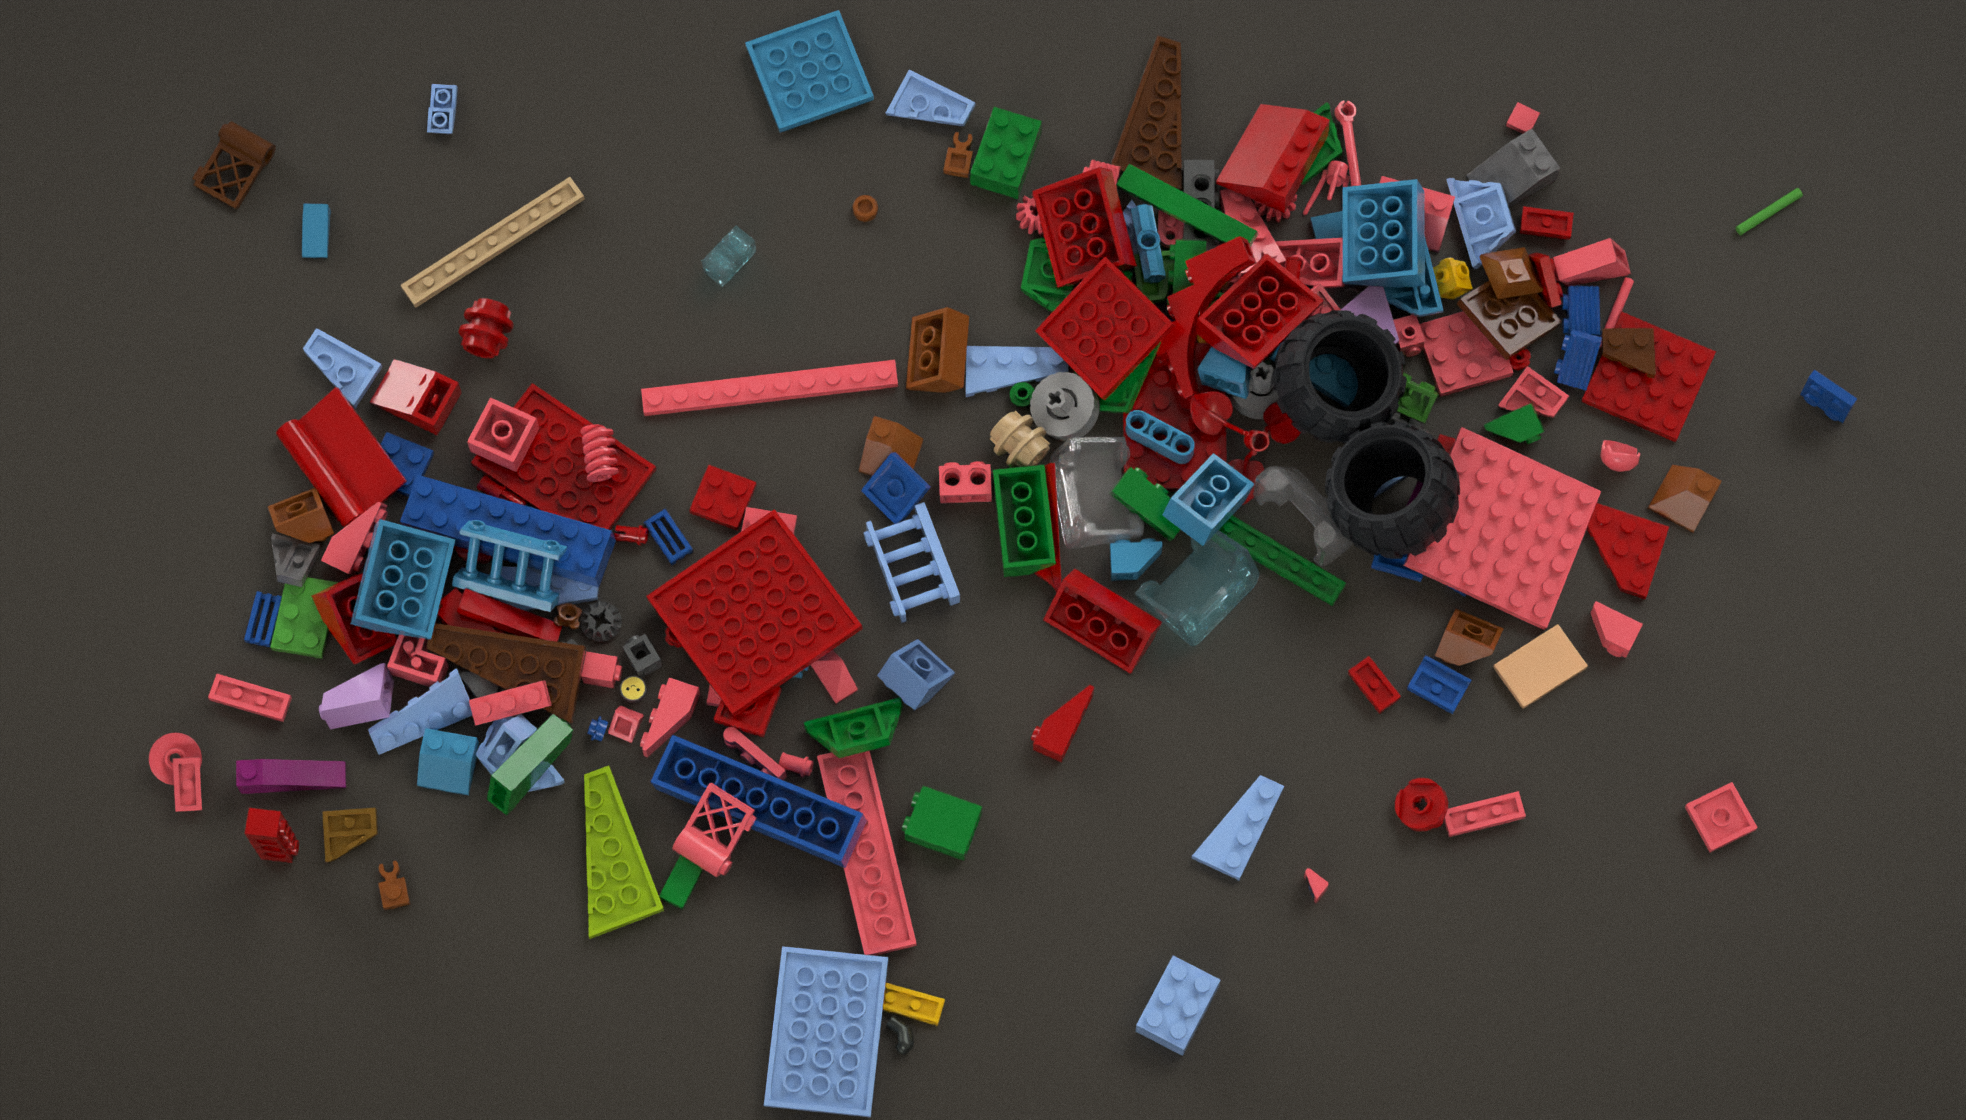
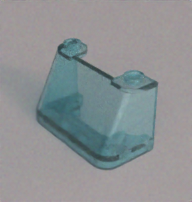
(1202, 588)

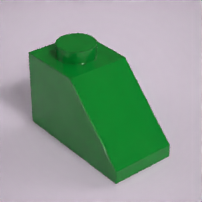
(1518, 425)

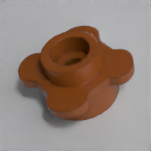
(571, 610)

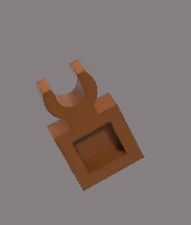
(959, 159)
(393, 890)

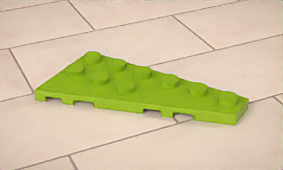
(616, 869)

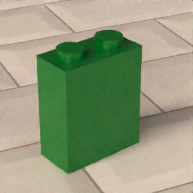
(942, 822)

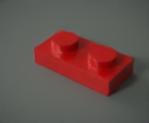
(1546, 223)
(1374, 684)

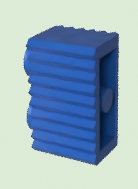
(1582, 310)
(1578, 359)

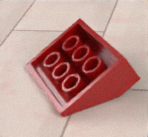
(1275, 155)
(1083, 225)
(1257, 312)

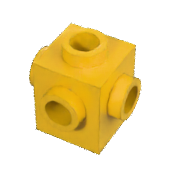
(1452, 278)

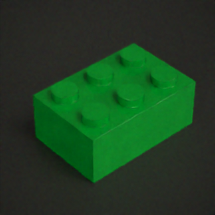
(1005, 152)

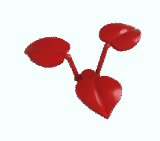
(1212, 410)

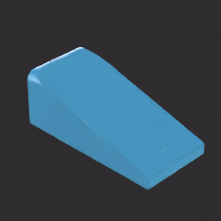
(315, 230)

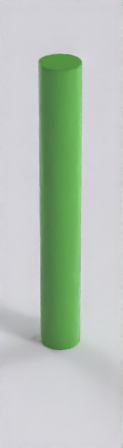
(1769, 211)

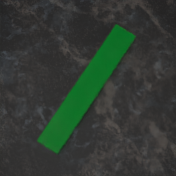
(1183, 206)
(1285, 561)

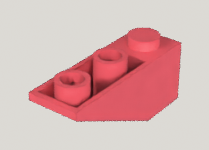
(350, 544)
(674, 710)

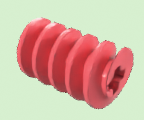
(598, 453)

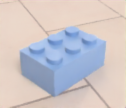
(1177, 1005)

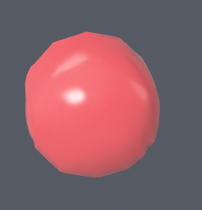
(1619, 456)

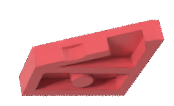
(1536, 390)

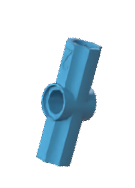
(1150, 257)

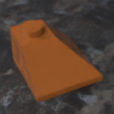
(1511, 273)
(885, 438)
(1685, 496)
(302, 517)
(1467, 639)

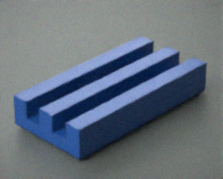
(680, 554)
(268, 598)

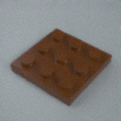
(1509, 322)

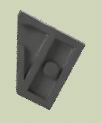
(293, 559)

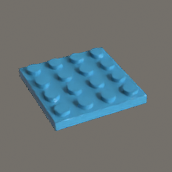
(809, 71)

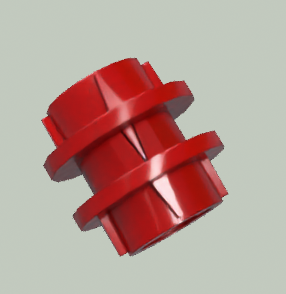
(487, 323)

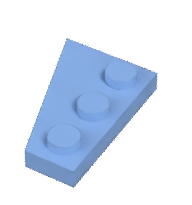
(342, 365)

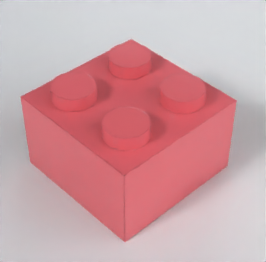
(503, 434)

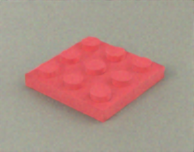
(1461, 354)

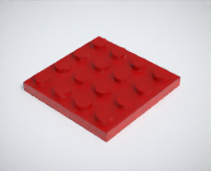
(1105, 328)
(1657, 402)

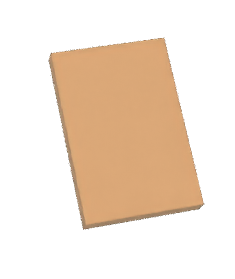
(1540, 666)

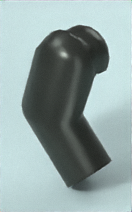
(904, 1035)

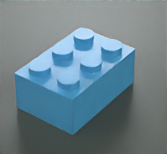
(1208, 499)

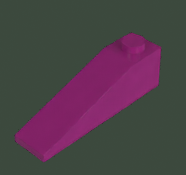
(288, 775)

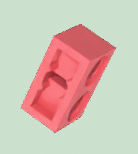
(965, 490)

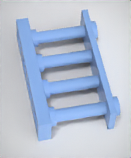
(928, 543)

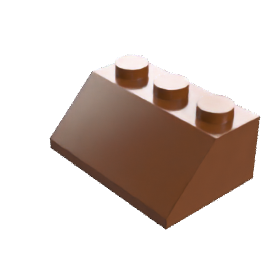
(937, 351)

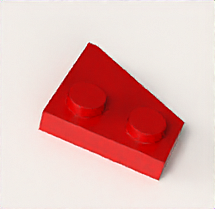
(1545, 272)

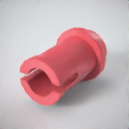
(796, 764)

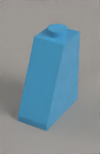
(1225, 373)

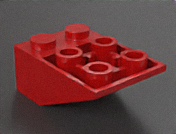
(417, 395)

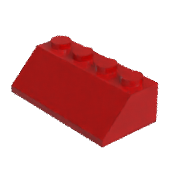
(1102, 620)

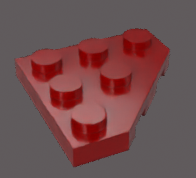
(1628, 547)

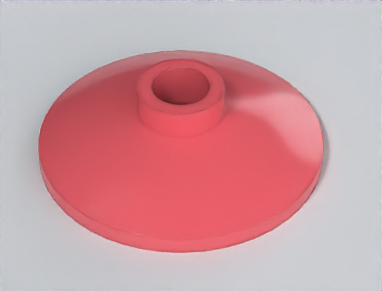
(166, 746)

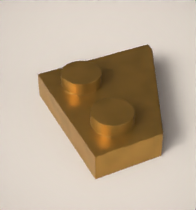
(347, 830)

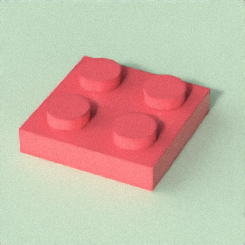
(1721, 817)

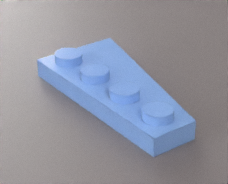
(1238, 833)

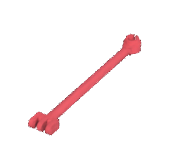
(1346, 121)

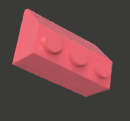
(1437, 213)

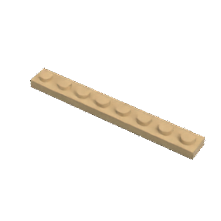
(492, 242)

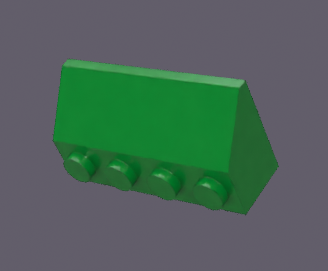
(1023, 520)

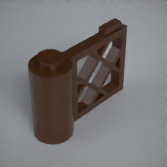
(241, 145)

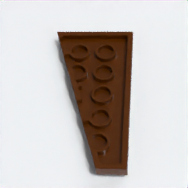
(1154, 122)

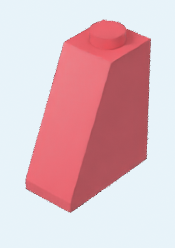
(1592, 263)

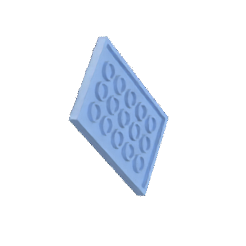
(826, 1032)

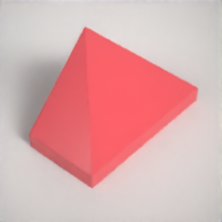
(834, 676)

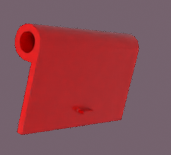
(341, 457)

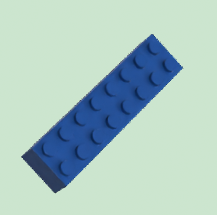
(447, 508)
(780, 807)

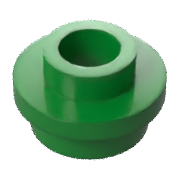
(1021, 401)

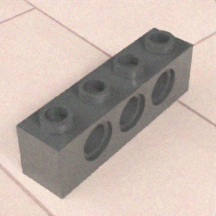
(1200, 173)

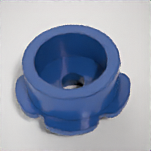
(597, 729)

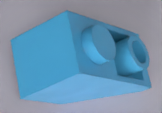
(1131, 560)

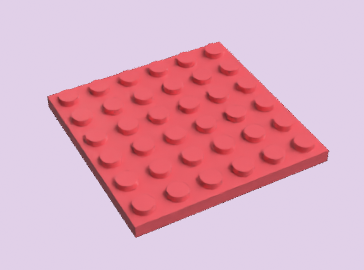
(1511, 530)

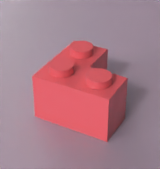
(414, 663)

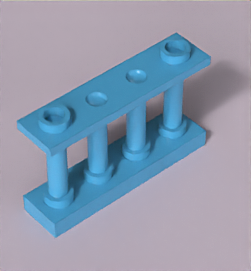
(493, 583)

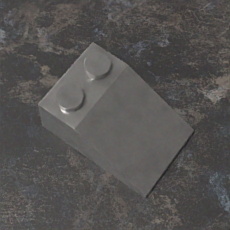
(1519, 167)

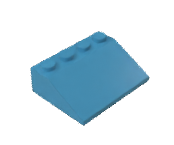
(1384, 234)
(402, 580)

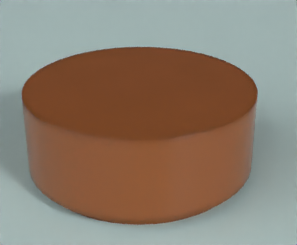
(865, 208)

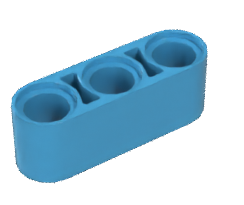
(1153, 426)

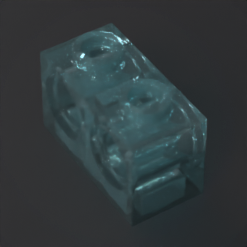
(729, 256)

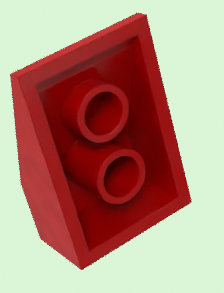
(336, 610)

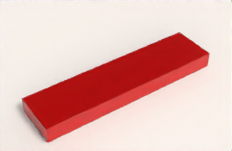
(507, 617)

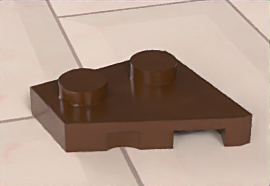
(1630, 347)

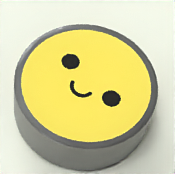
(633, 689)

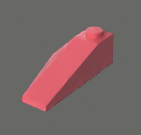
(1320, 260)

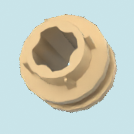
(1016, 437)

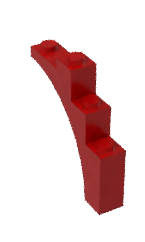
(1209, 274)

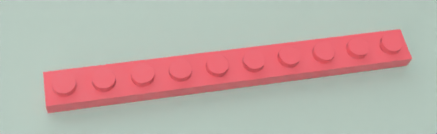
(769, 387)

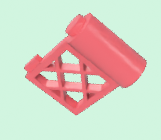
(708, 850)

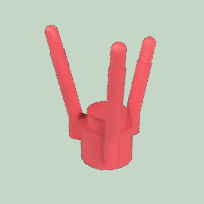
(1335, 176)

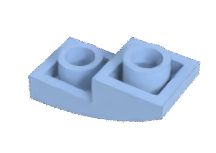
(442, 109)

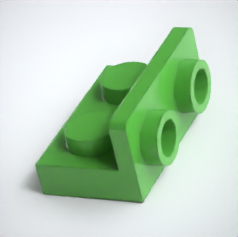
(1417, 399)

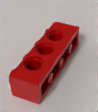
(271, 835)

